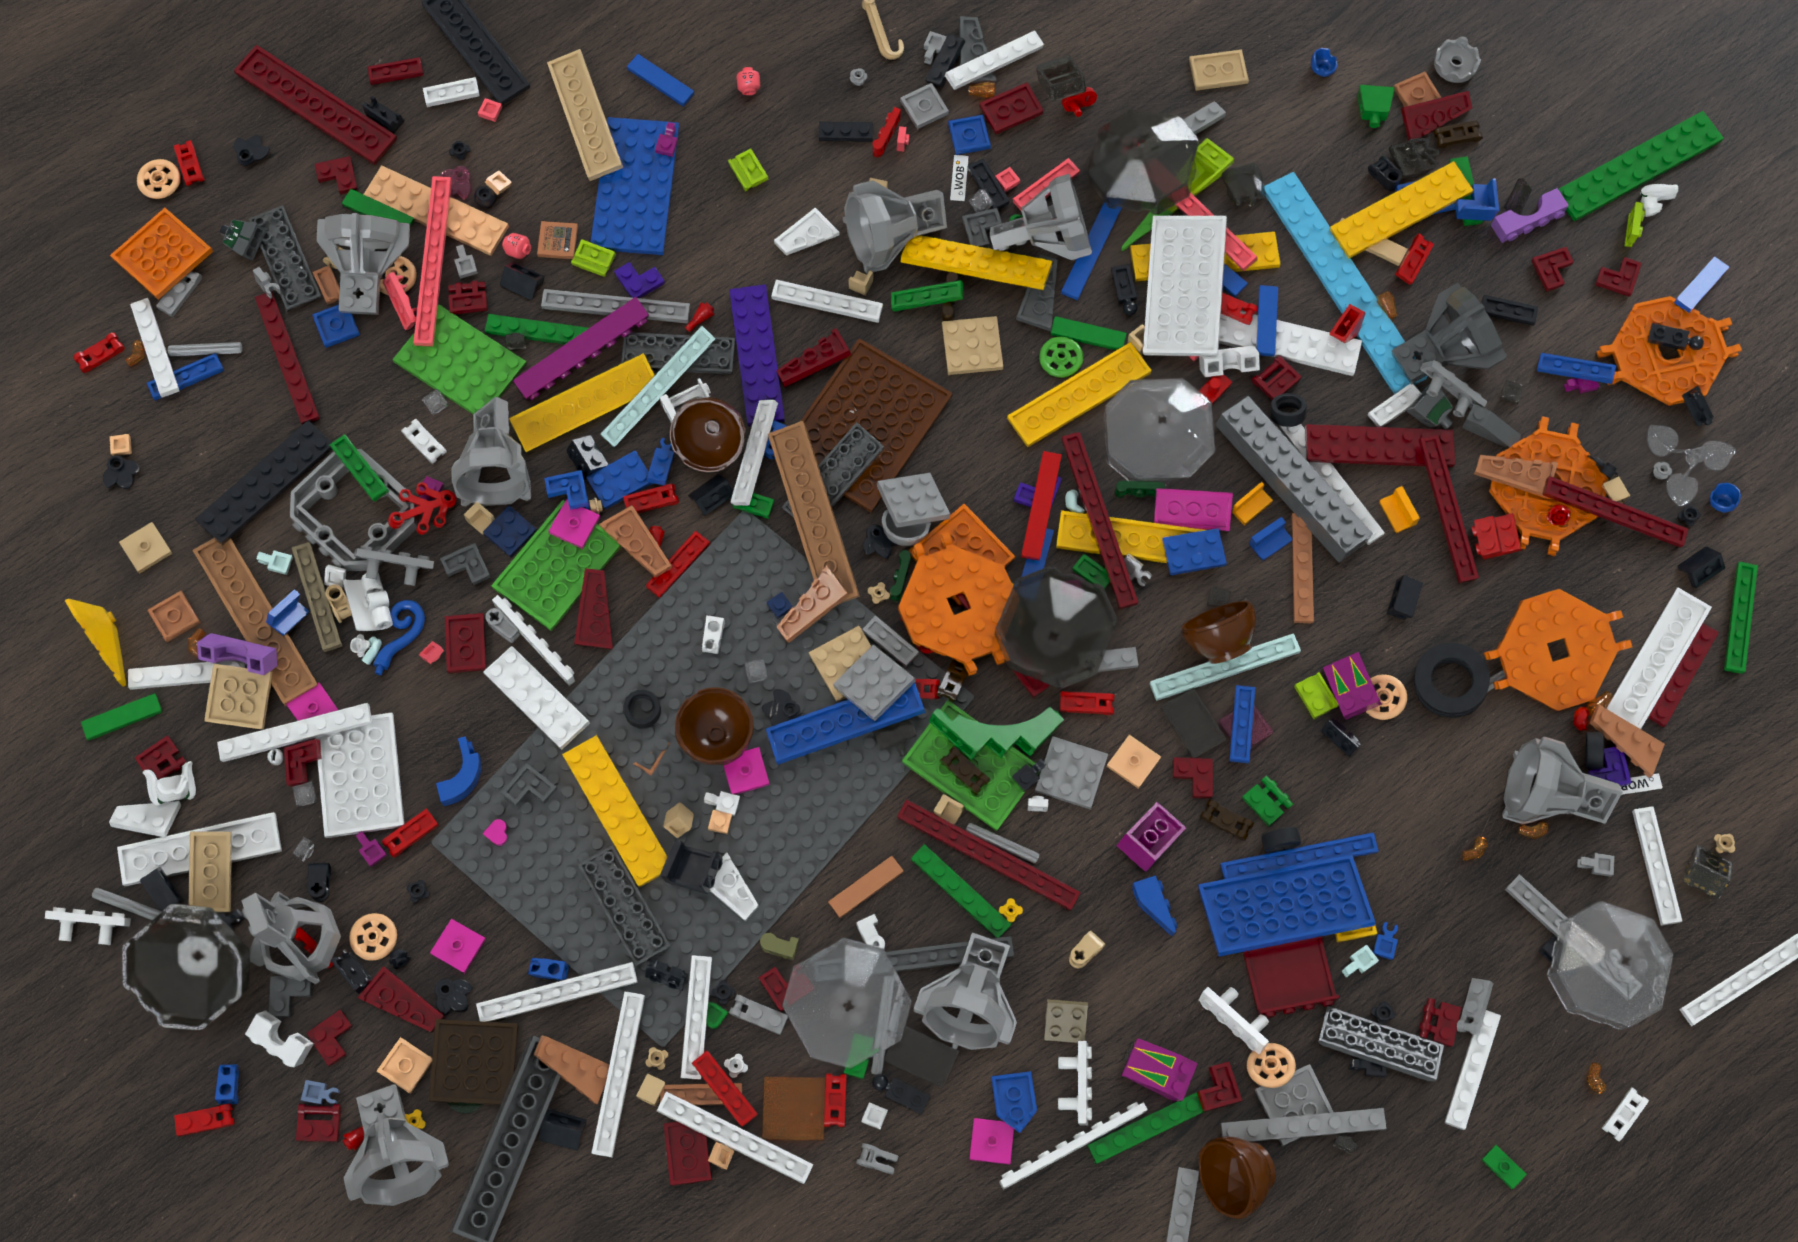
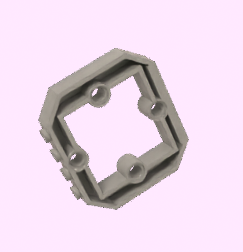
(311, 490)

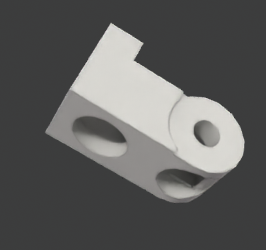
(713, 634)
(869, 933)

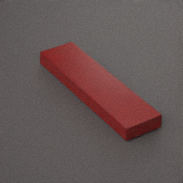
(680, 562)
(724, 1088)

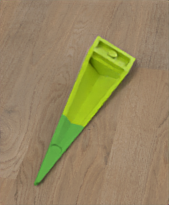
(1210, 164)

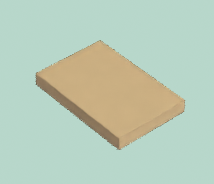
(1218, 70)

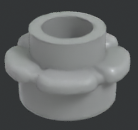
(858, 80)
(1662, 474)

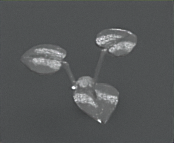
(1713, 453)

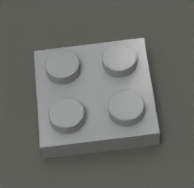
(924, 106)

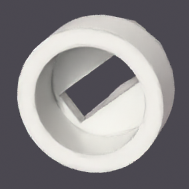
(279, 757)

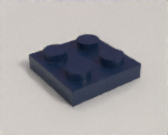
(509, 531)

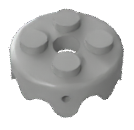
(1458, 50)

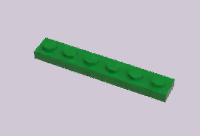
(532, 329)
(1740, 617)
(961, 891)
(1145, 1128)

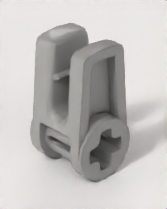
(503, 626)
(872, 1163)

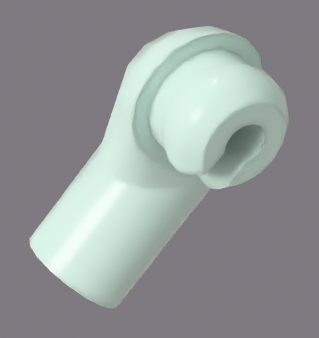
(1071, 502)
(373, 650)

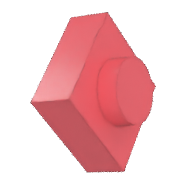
(490, 110)
(903, 139)
(1007, 179)
(431, 652)

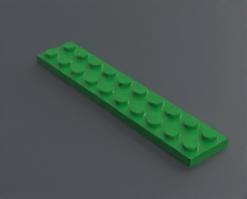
(1640, 165)

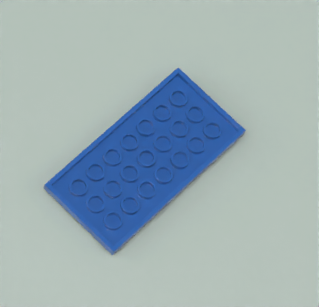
(635, 199)
(1286, 905)

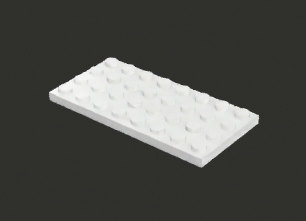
(1185, 286)

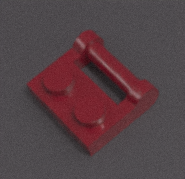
(1281, 382)
(318, 1129)

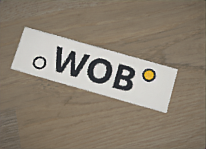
(959, 178)
(1642, 783)

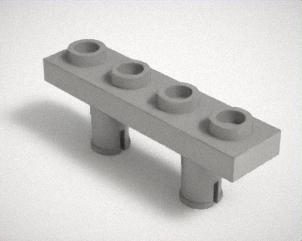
(1458, 388)
(375, 558)

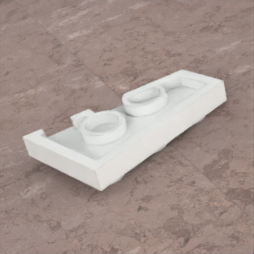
(805, 233)
(146, 818)
(733, 891)

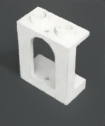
(669, 404)

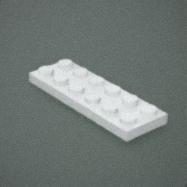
(536, 697)

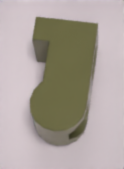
(779, 947)

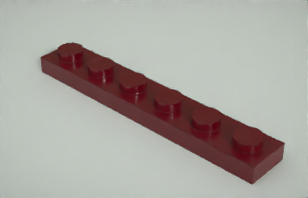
(1683, 675)

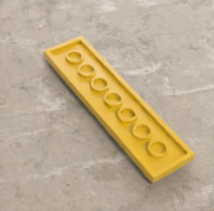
(1401, 210)
(1261, 244)
(977, 261)
(1078, 394)
(582, 403)
(1134, 537)
(617, 810)

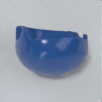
(1323, 62)
(1725, 497)

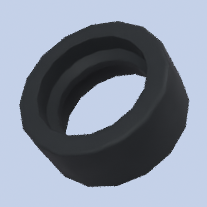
(1288, 419)
(640, 694)
(1594, 750)
(1281, 839)

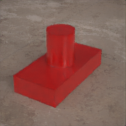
(1215, 387)

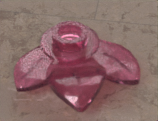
(459, 184)

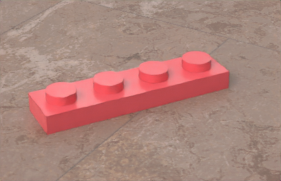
(1064, 168)

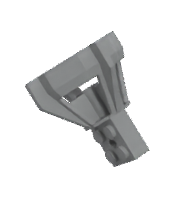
(890, 220)
(1041, 227)
(362, 265)
(491, 447)
(1556, 787)
(275, 925)
(974, 990)
(392, 1142)

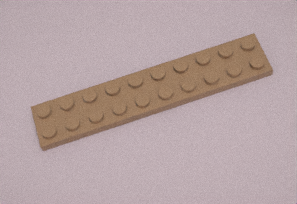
(811, 505)
(250, 611)

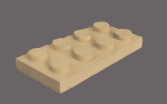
(210, 870)

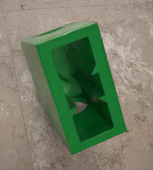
(1374, 103)

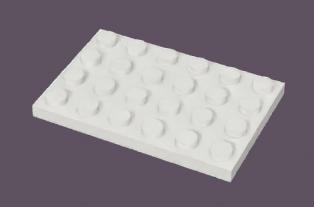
(361, 779)

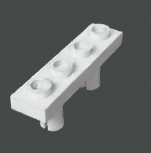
(68, 919)
(1239, 1026)
(1084, 1092)

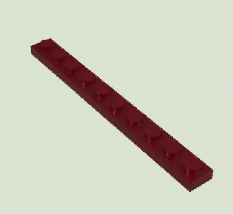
(1099, 520)
(988, 855)

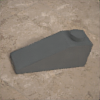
(1489, 426)

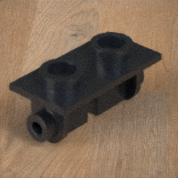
(1698, 406)
(1335, 732)
(657, 972)

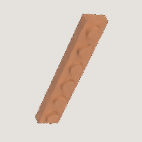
(1302, 571)

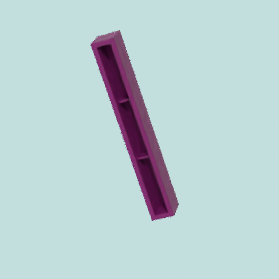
(581, 348)

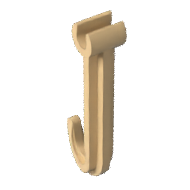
(879, 33)

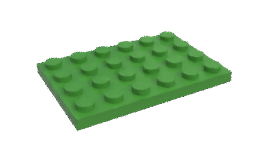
(461, 363)
(550, 572)
(995, 799)

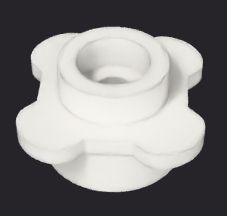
(359, 645)
(729, 1063)

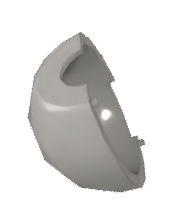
(904, 535)

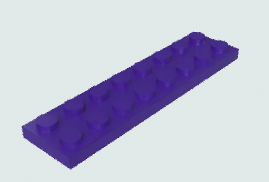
(756, 349)

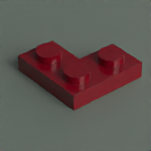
(338, 169)
(1548, 267)
(1622, 281)
(296, 759)
(1198, 770)
(775, 986)
(325, 1036)
(1225, 1089)

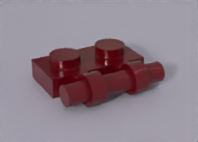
(467, 302)
(157, 755)
(1446, 1024)

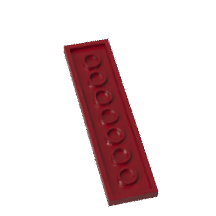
(1372, 445)

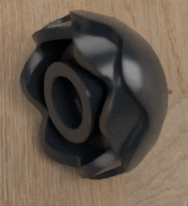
(486, 201)

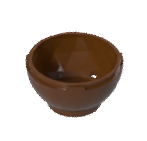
(1222, 631)
(1236, 1175)

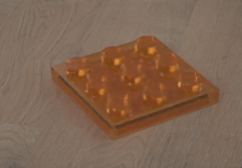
(793, 1108)

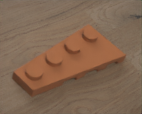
(1516, 472)
(636, 539)
(819, 600)
(1631, 740)
(577, 1068)

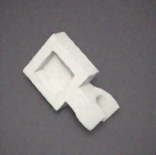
(725, 802)

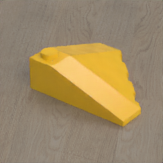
(102, 633)

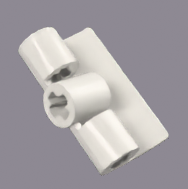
(368, 604)

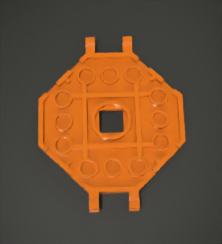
(1645, 368)
(1572, 467)
(930, 617)
(1527, 655)

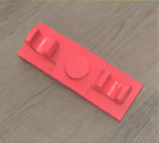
(400, 300)

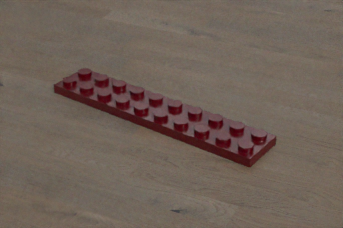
(315, 104)

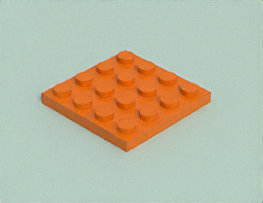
(161, 253)
(968, 534)

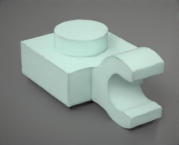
(278, 562)
(1361, 960)

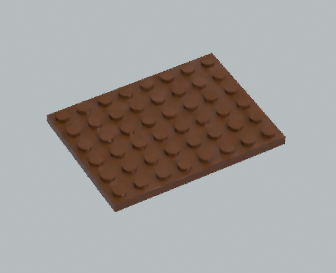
(889, 404)

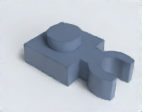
(316, 1092)

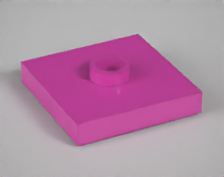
(574, 525)
(312, 704)
(747, 772)
(458, 946)
(991, 1141)

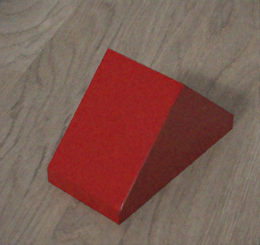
(1348, 324)

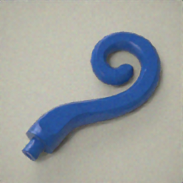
(385, 655)

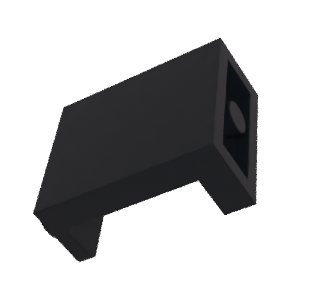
(691, 867)

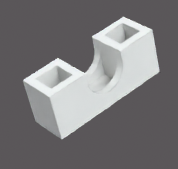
(1240, 358)
(264, 1033)

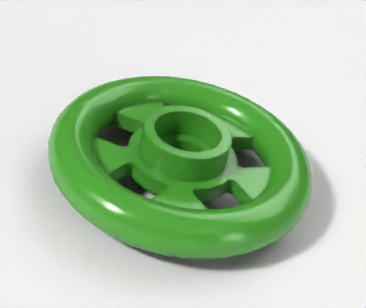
(1061, 371)

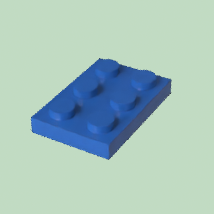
(619, 479)
(1194, 551)

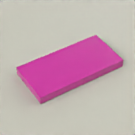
(1193, 509)

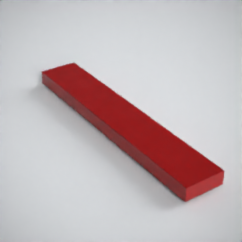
(1041, 506)

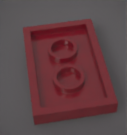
(1011, 108)
(465, 643)
(686, 1154)

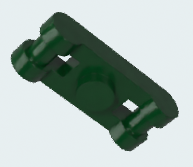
(1137, 488)
(900, 576)

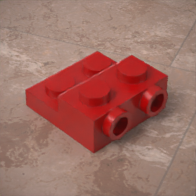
(1496, 536)

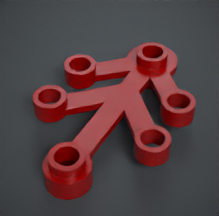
(424, 506)

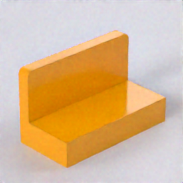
(1251, 504)
(1399, 510)

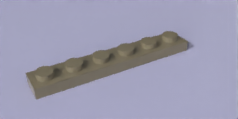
(316, 597)

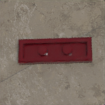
(395, 71)

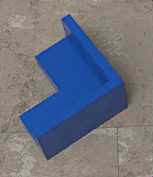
(1483, 203)
(570, 484)

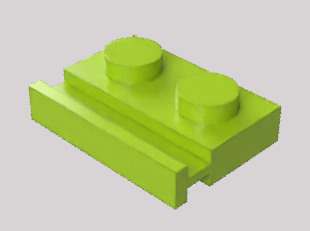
(748, 170)
(1634, 229)
(593, 258)
(1316, 695)

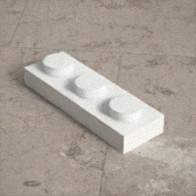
(451, 92)
(1394, 406)

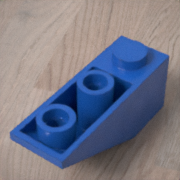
(1151, 900)

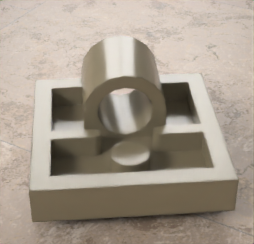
(1065, 1021)

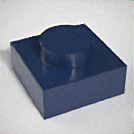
(779, 605)

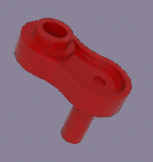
(1075, 102)

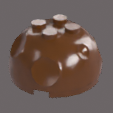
(707, 434)
(714, 726)

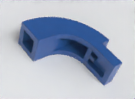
(465, 781)

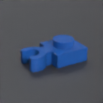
(1385, 944)

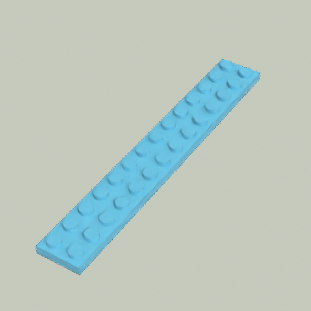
(1338, 274)

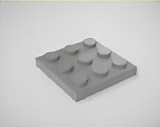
(913, 500)
(874, 682)
(1071, 772)
(1296, 1098)

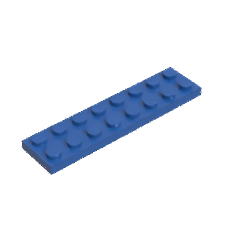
(836, 725)

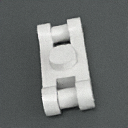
(423, 441)
(1625, 1114)

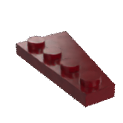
(1429, 115)
(824, 354)
(593, 617)
(397, 998)

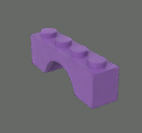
(1510, 225)
(219, 648)

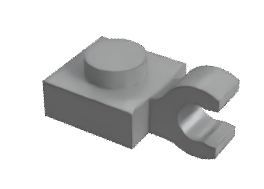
(933, 45)
(465, 264)
(263, 280)
(1600, 864)

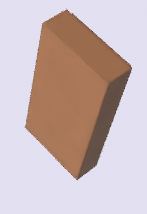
(327, 284)

